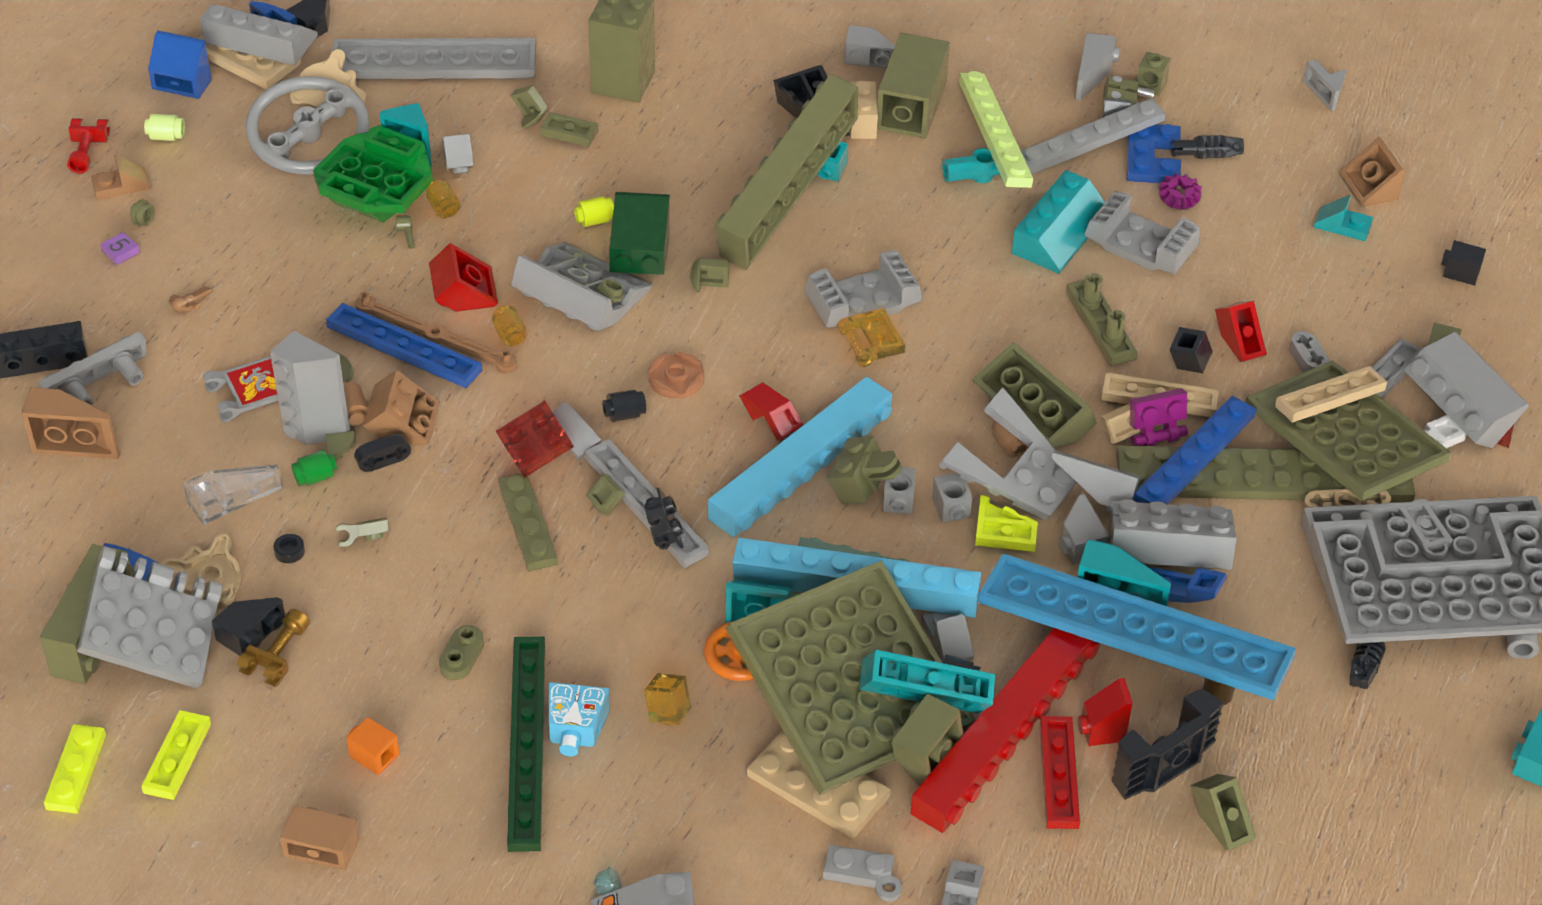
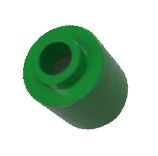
(314, 468)

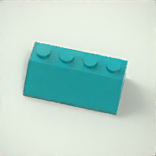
(1058, 223)

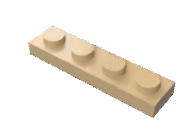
(1123, 388)
(1330, 394)

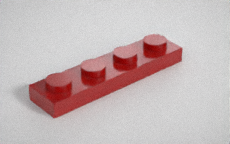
(1059, 772)

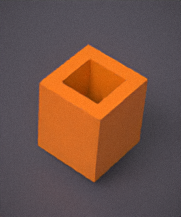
(372, 745)

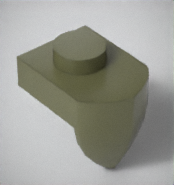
(530, 105)
(709, 273)

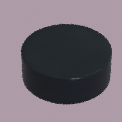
(289, 548)

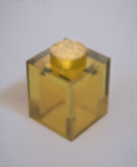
(667, 699)

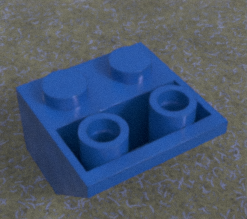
(179, 65)

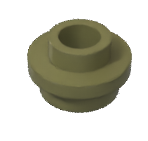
(141, 212)
(611, 289)

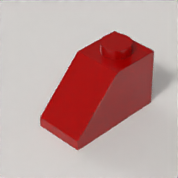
(1241, 330)
(1106, 714)

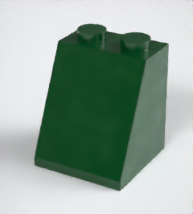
(639, 233)

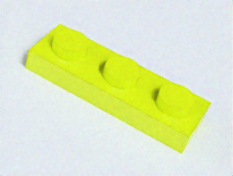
(176, 755)
(75, 769)

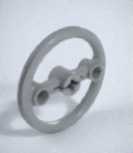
(306, 120)

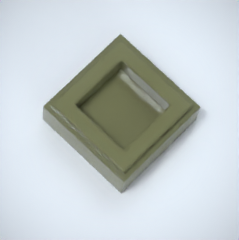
(605, 494)

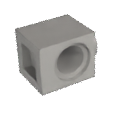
(900, 492)
(952, 497)

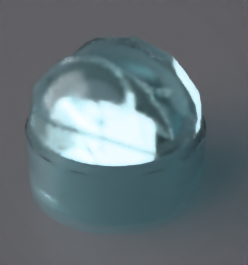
(607, 881)

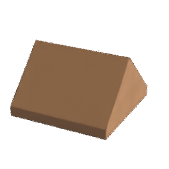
(1374, 174)

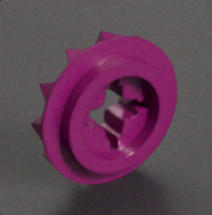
(1174, 198)

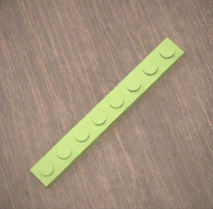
(995, 130)

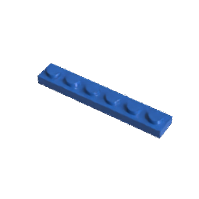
(404, 345)
(1196, 452)

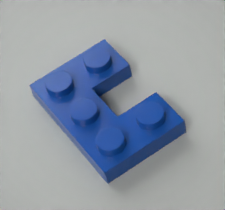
(1141, 159)

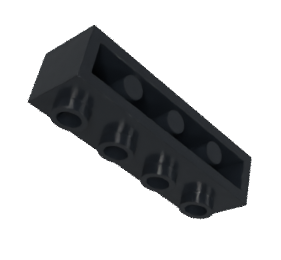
(41, 349)

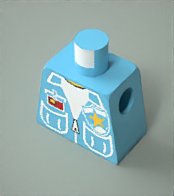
(576, 715)

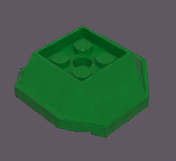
(375, 173)

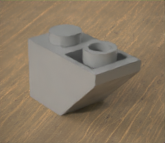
(867, 47)

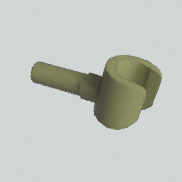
(403, 224)

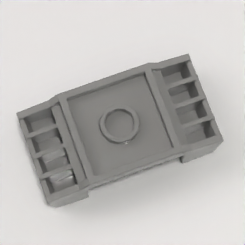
(1142, 239)
(887, 288)

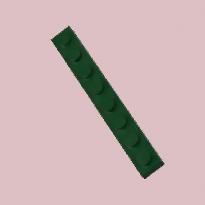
(526, 745)

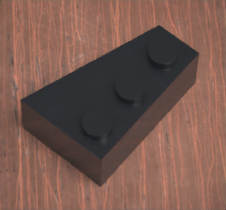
(799, 87)

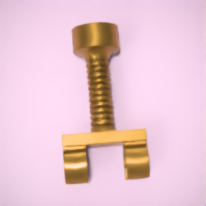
(276, 667)

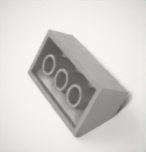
(255, 34)
(309, 389)
(1467, 389)

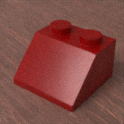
(462, 280)

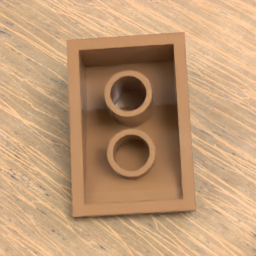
(67, 425)

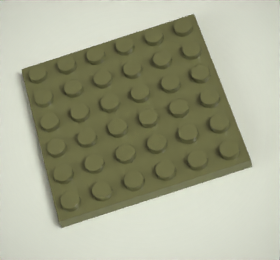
(810, 665)

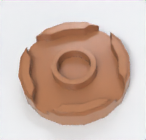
(676, 375)

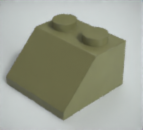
(926, 736)

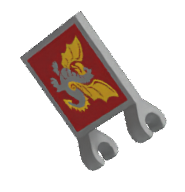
(250, 385)

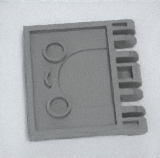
(148, 623)

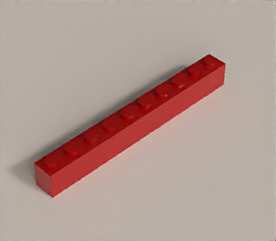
(999, 729)

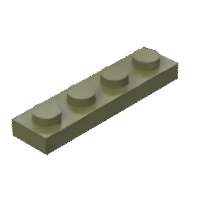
(527, 522)

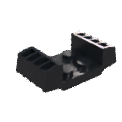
(1151, 767)

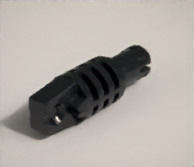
(1209, 146)
(1366, 663)

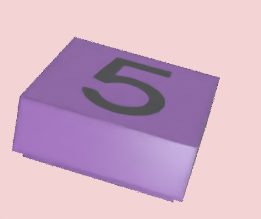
(119, 248)

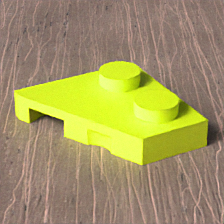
(1004, 528)

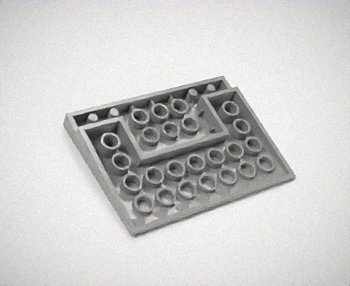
(1397, 592)

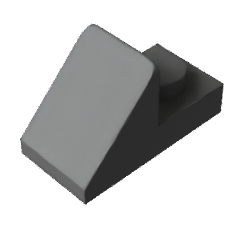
(1324, 85)
(948, 634)

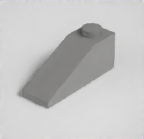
(1096, 62)
(1100, 481)

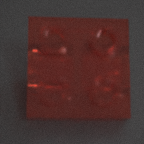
(534, 439)

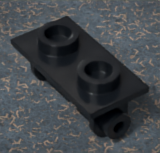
(669, 529)

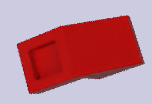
(774, 407)

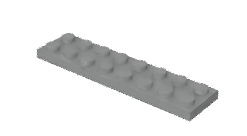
(439, 58)

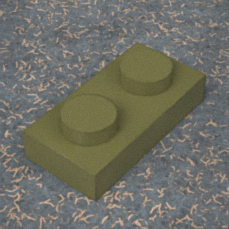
(569, 129)

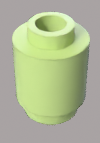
(165, 127)

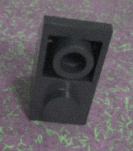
(248, 623)

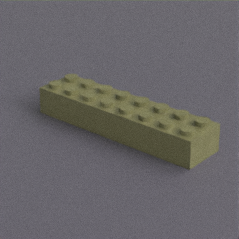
(787, 171)

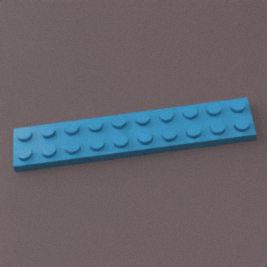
(1138, 626)

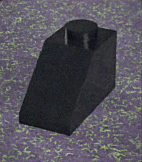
(312, 15)

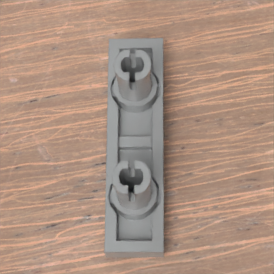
(102, 363)

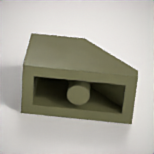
(1224, 810)

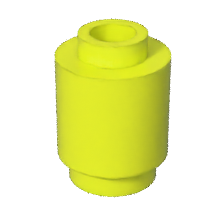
(594, 211)

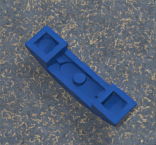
(1192, 588)

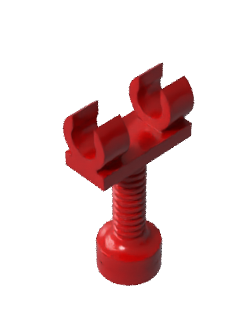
(79, 160)

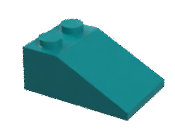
(1120, 571)

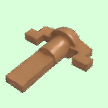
(188, 302)

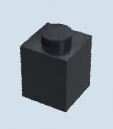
(1463, 262)
(1191, 350)

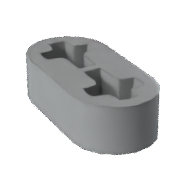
(1304, 355)

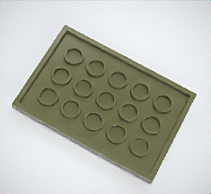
(1359, 443)

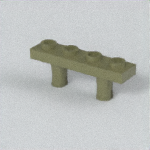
(1101, 321)

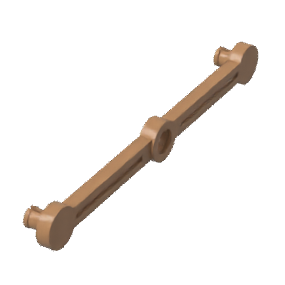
(504, 361)

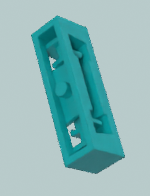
(922, 676)

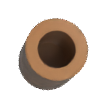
(355, 403)

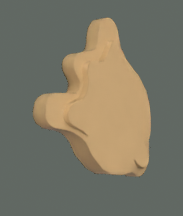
(328, 69)
(213, 565)

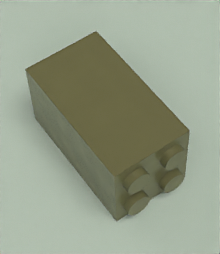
(622, 48)
(912, 85)

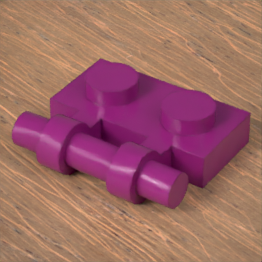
(1158, 409)

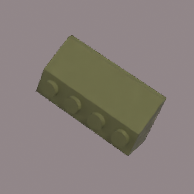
(1044, 399)

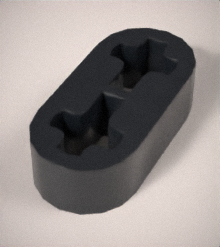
(382, 452)

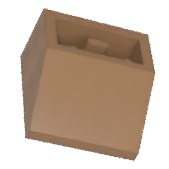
(401, 408)

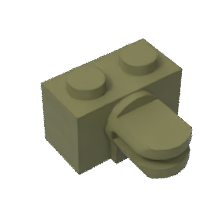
(861, 469)

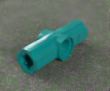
(978, 167)

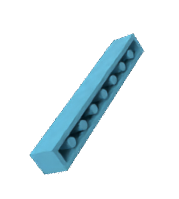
(799, 457)
(805, 568)

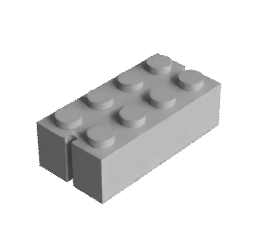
(1174, 533)

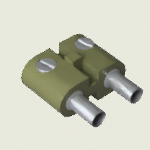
(1124, 89)

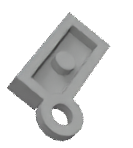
(862, 869)

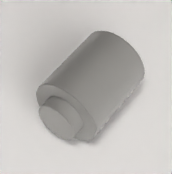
(1523, 645)

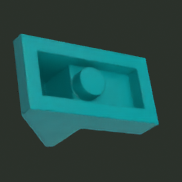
(1339, 220)

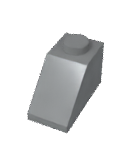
(457, 153)
(1078, 527)

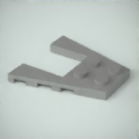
(1035, 480)

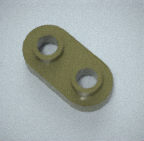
(464, 646)

